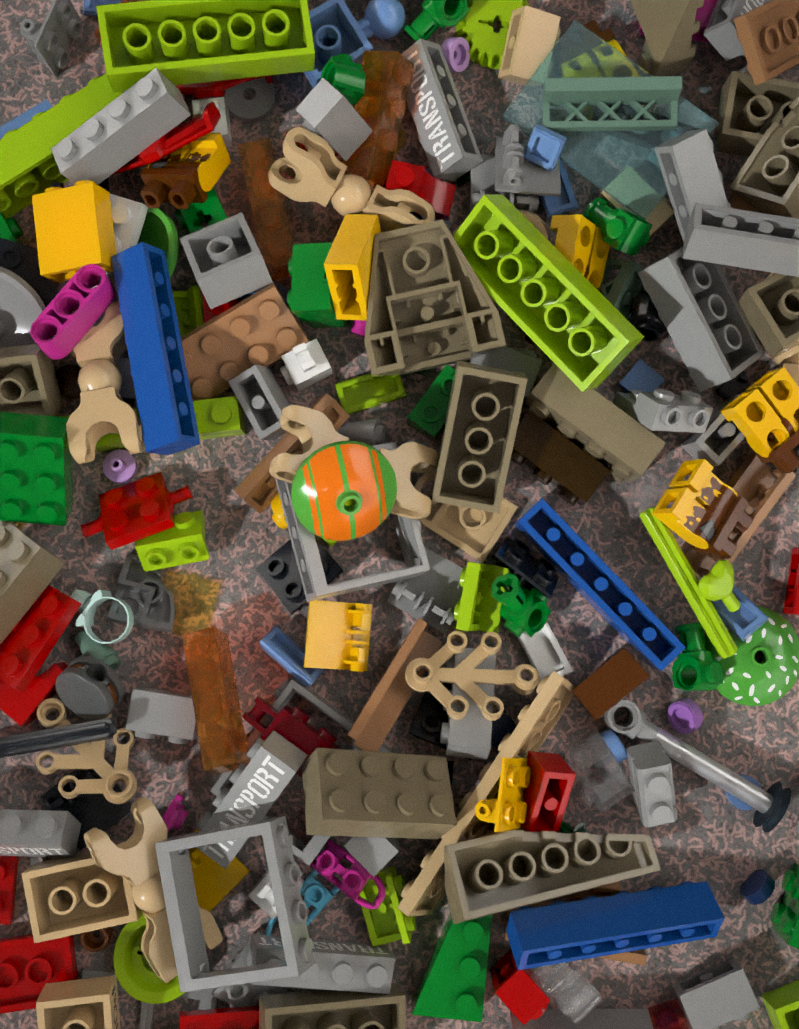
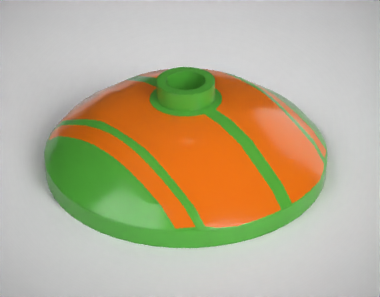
(338, 474)

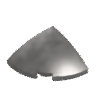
(146, 595)

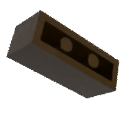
(557, 460)

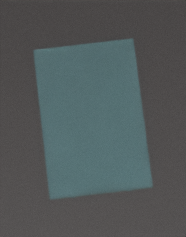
(614, 161)

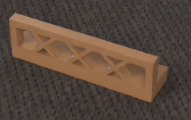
(752, 483)
(259, 486)
(391, 691)

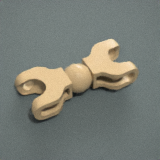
(321, 178)
(100, 383)
(317, 430)
(139, 865)

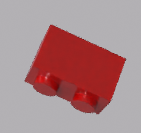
(547, 791)
(518, 989)

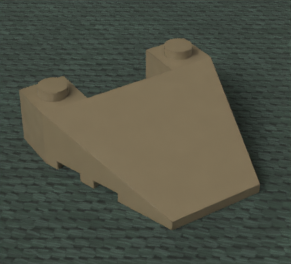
(668, 34)

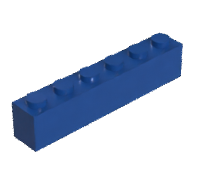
(155, 350)
(599, 585)
(613, 924)

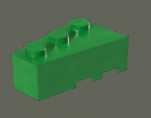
(456, 972)

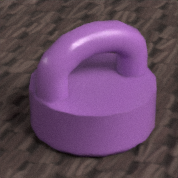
(685, 716)

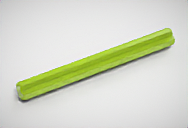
(688, 583)

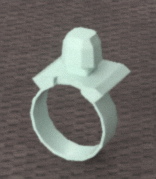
(89, 605)

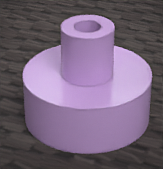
(456, 53)
(127, 466)

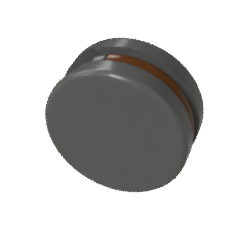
(89, 688)

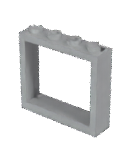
(310, 563)
(302, 849)
(185, 917)

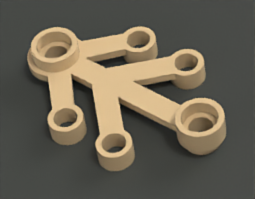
(466, 676)
(90, 757)

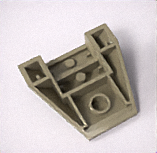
(426, 303)

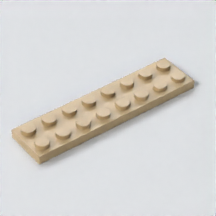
(534, 726)

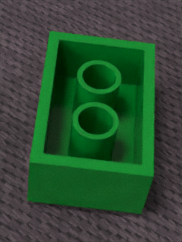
(35, 469)

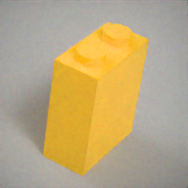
(73, 229)
(350, 265)

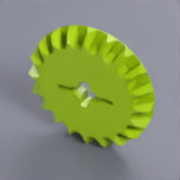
(484, 44)
(134, 970)

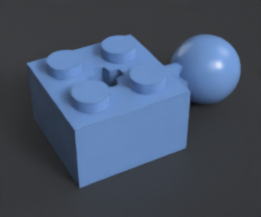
(338, 32)

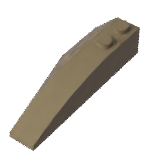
(772, 170)
(534, 867)

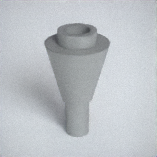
(366, 431)

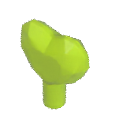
(719, 585)

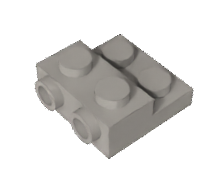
(666, 410)

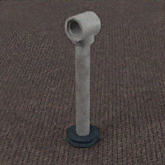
(769, 804)

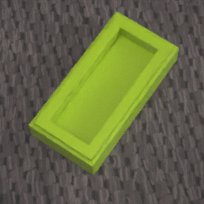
(369, 392)

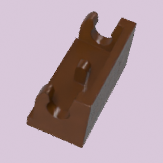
(610, 684)

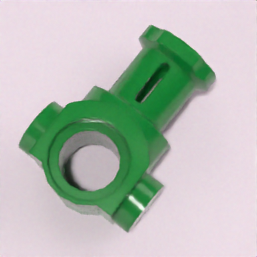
(435, 15)
(345, 77)
(618, 226)
(520, 608)
(695, 666)

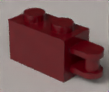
(291, 725)

